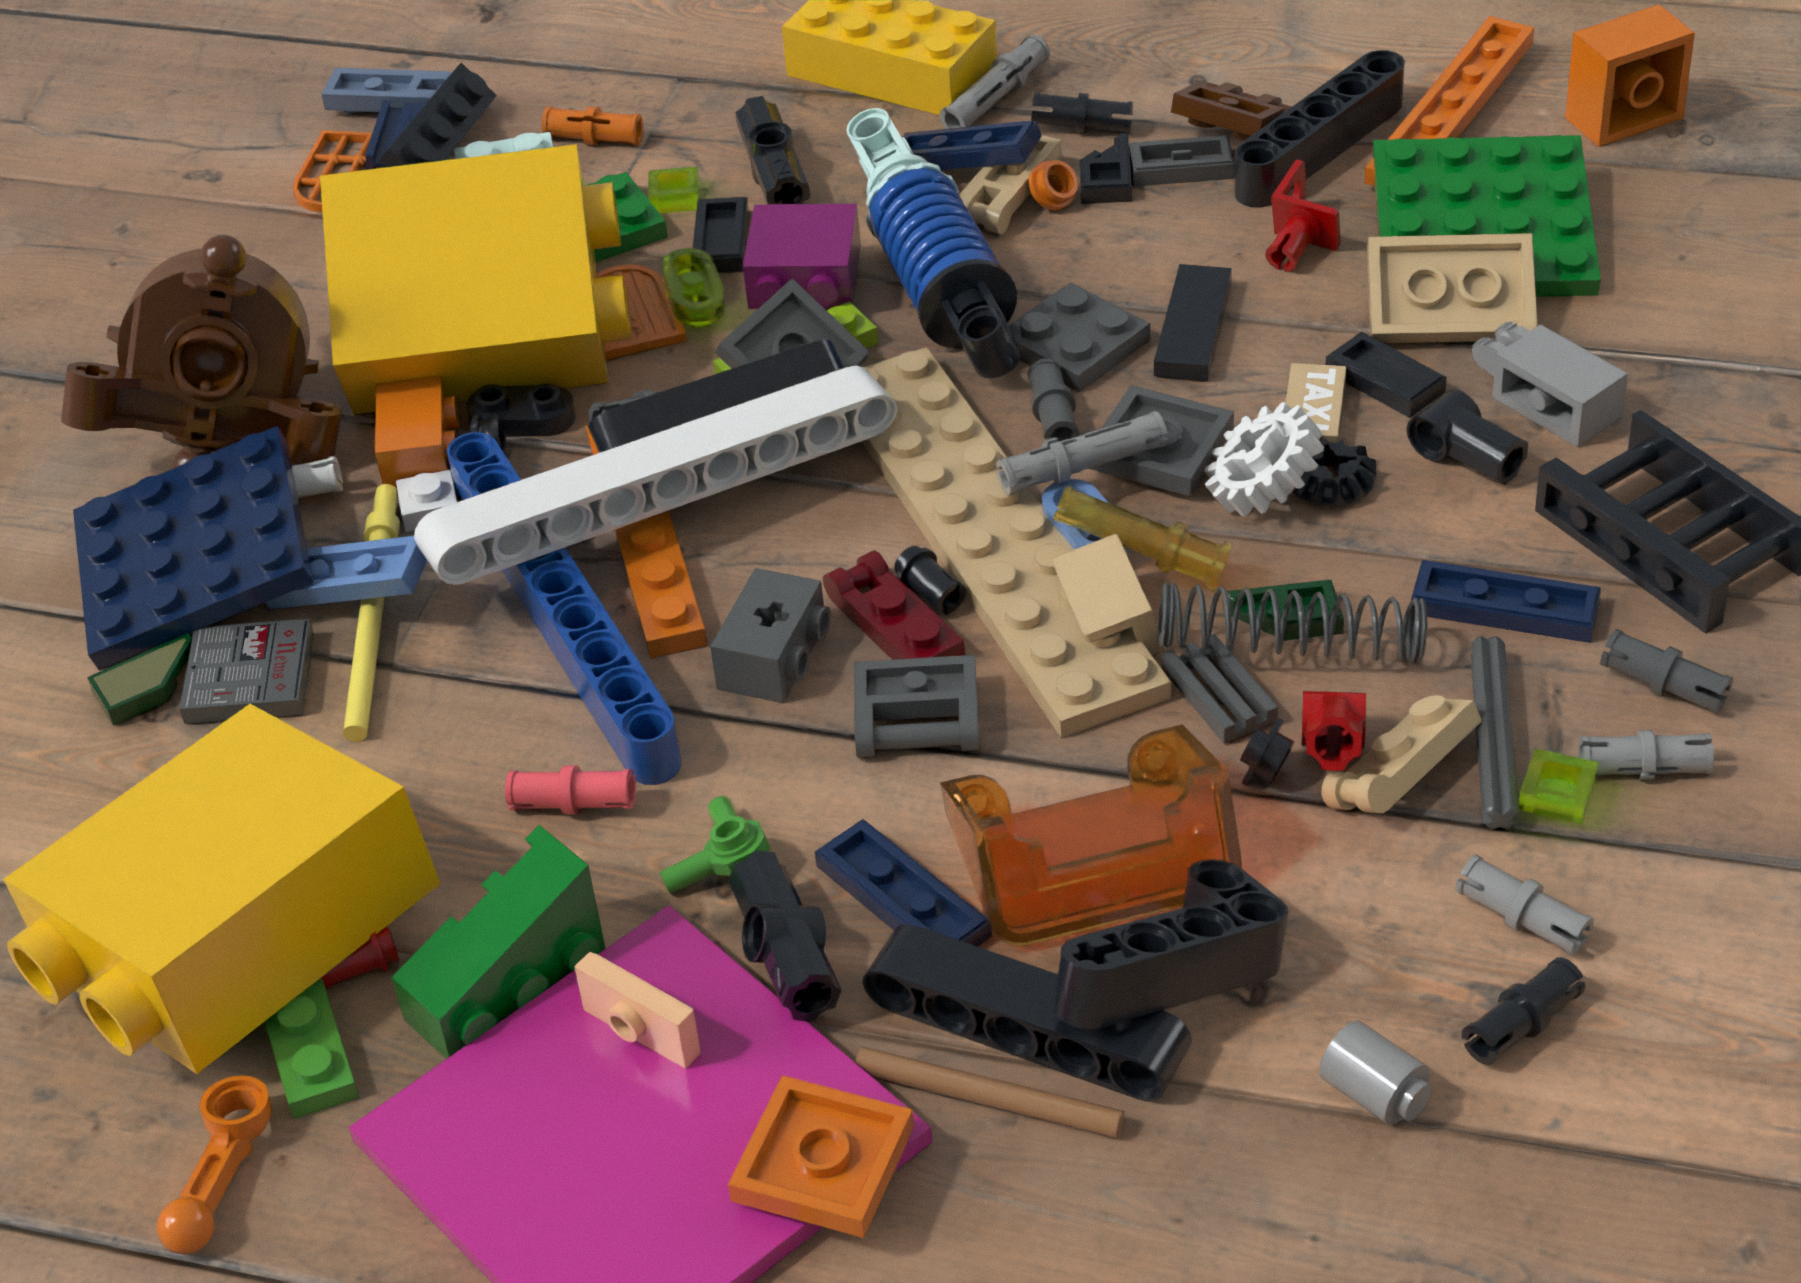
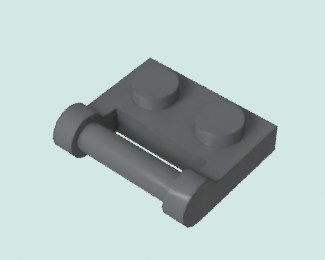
(912, 691)

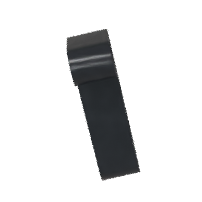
(1216, 943)

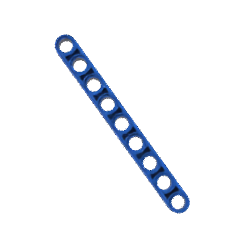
(580, 632)

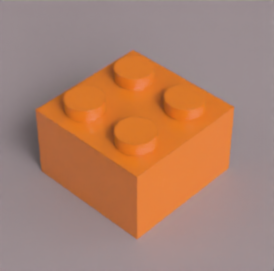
(1629, 75)

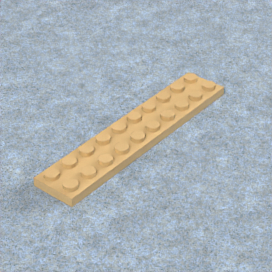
(1002, 551)

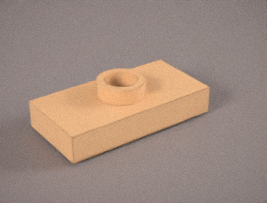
(638, 1009)

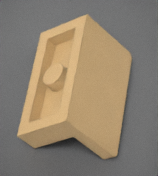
(1106, 592)

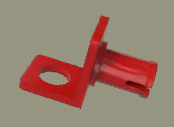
(1299, 221)

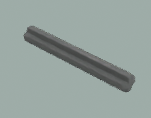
(1494, 733)

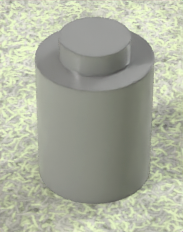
(1376, 1073)

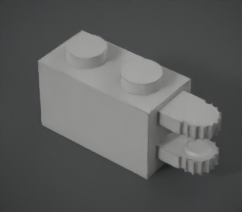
(1552, 381)

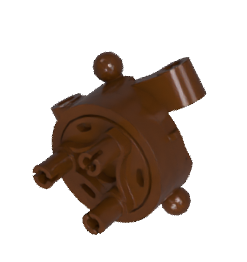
(208, 359)

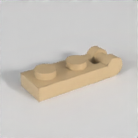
(1005, 187)
(1402, 755)

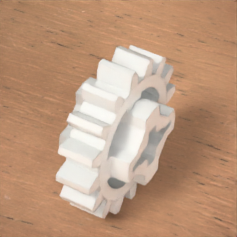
(1264, 459)

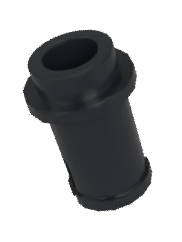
(920, 571)

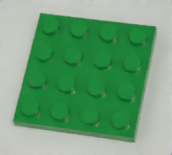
(1495, 189)

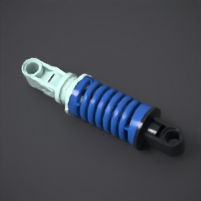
(936, 248)

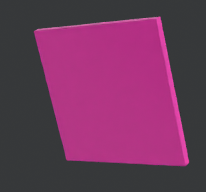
(596, 1157)

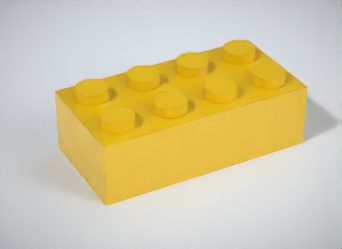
(890, 49)

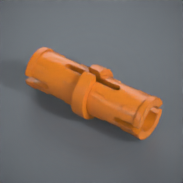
(593, 125)

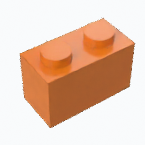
(413, 428)

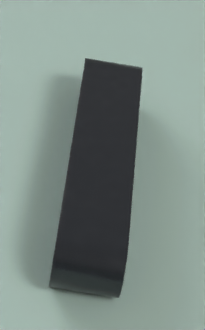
(1320, 125)
(712, 394)
(1013, 1011)

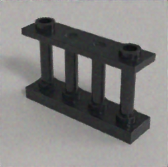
(1664, 561)

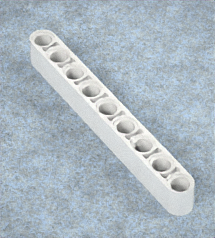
(652, 475)

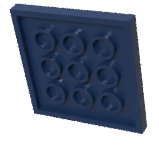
(190, 547)

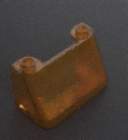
(1099, 853)

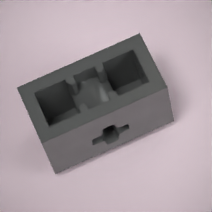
(769, 635)

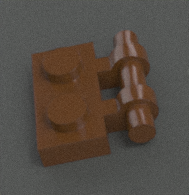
(1227, 108)

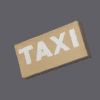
(1320, 394)

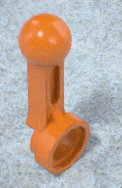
(188, 1221)

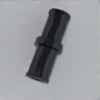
(1082, 112)
(1523, 1010)

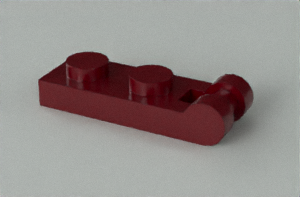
(890, 611)

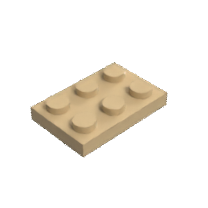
(1449, 286)

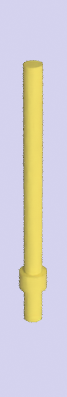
(379, 525)

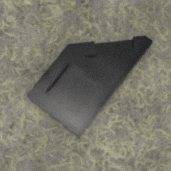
(1107, 175)

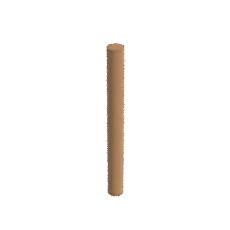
(991, 1092)

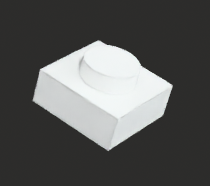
(423, 495)

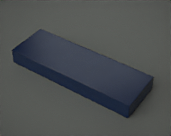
(976, 144)
(1508, 600)
(898, 886)

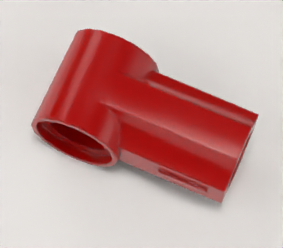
(1333, 727)

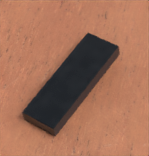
(1193, 322)

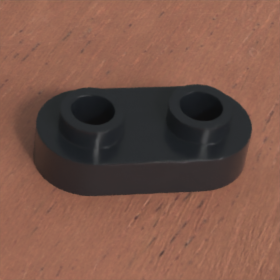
(525, 408)

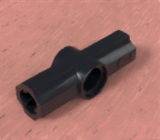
(771, 152)
(784, 936)

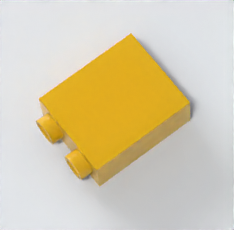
(471, 274)
(218, 888)

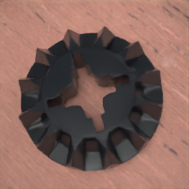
(1354, 475)

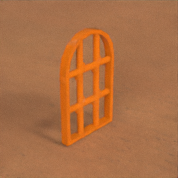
(332, 159)

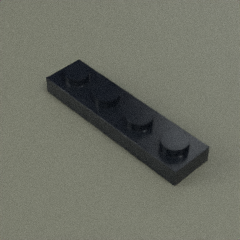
(441, 120)

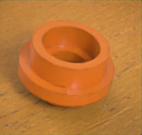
(1060, 177)

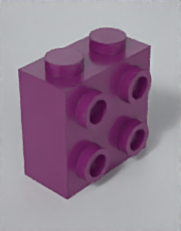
(803, 243)

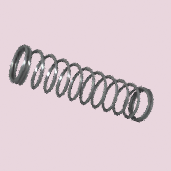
(1411, 628)

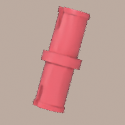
(570, 789)

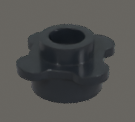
(1266, 754)

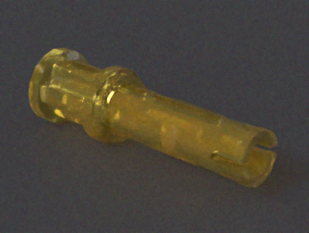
(1170, 546)

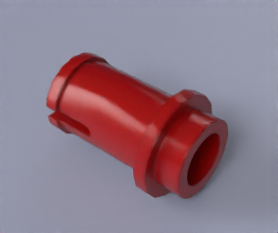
(374, 954)

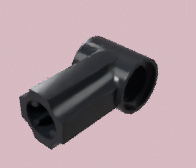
(1457, 429)

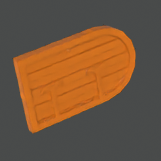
(649, 312)

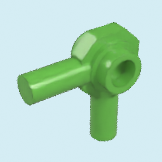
(730, 842)

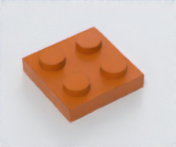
(822, 1156)

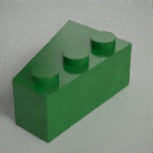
(505, 949)

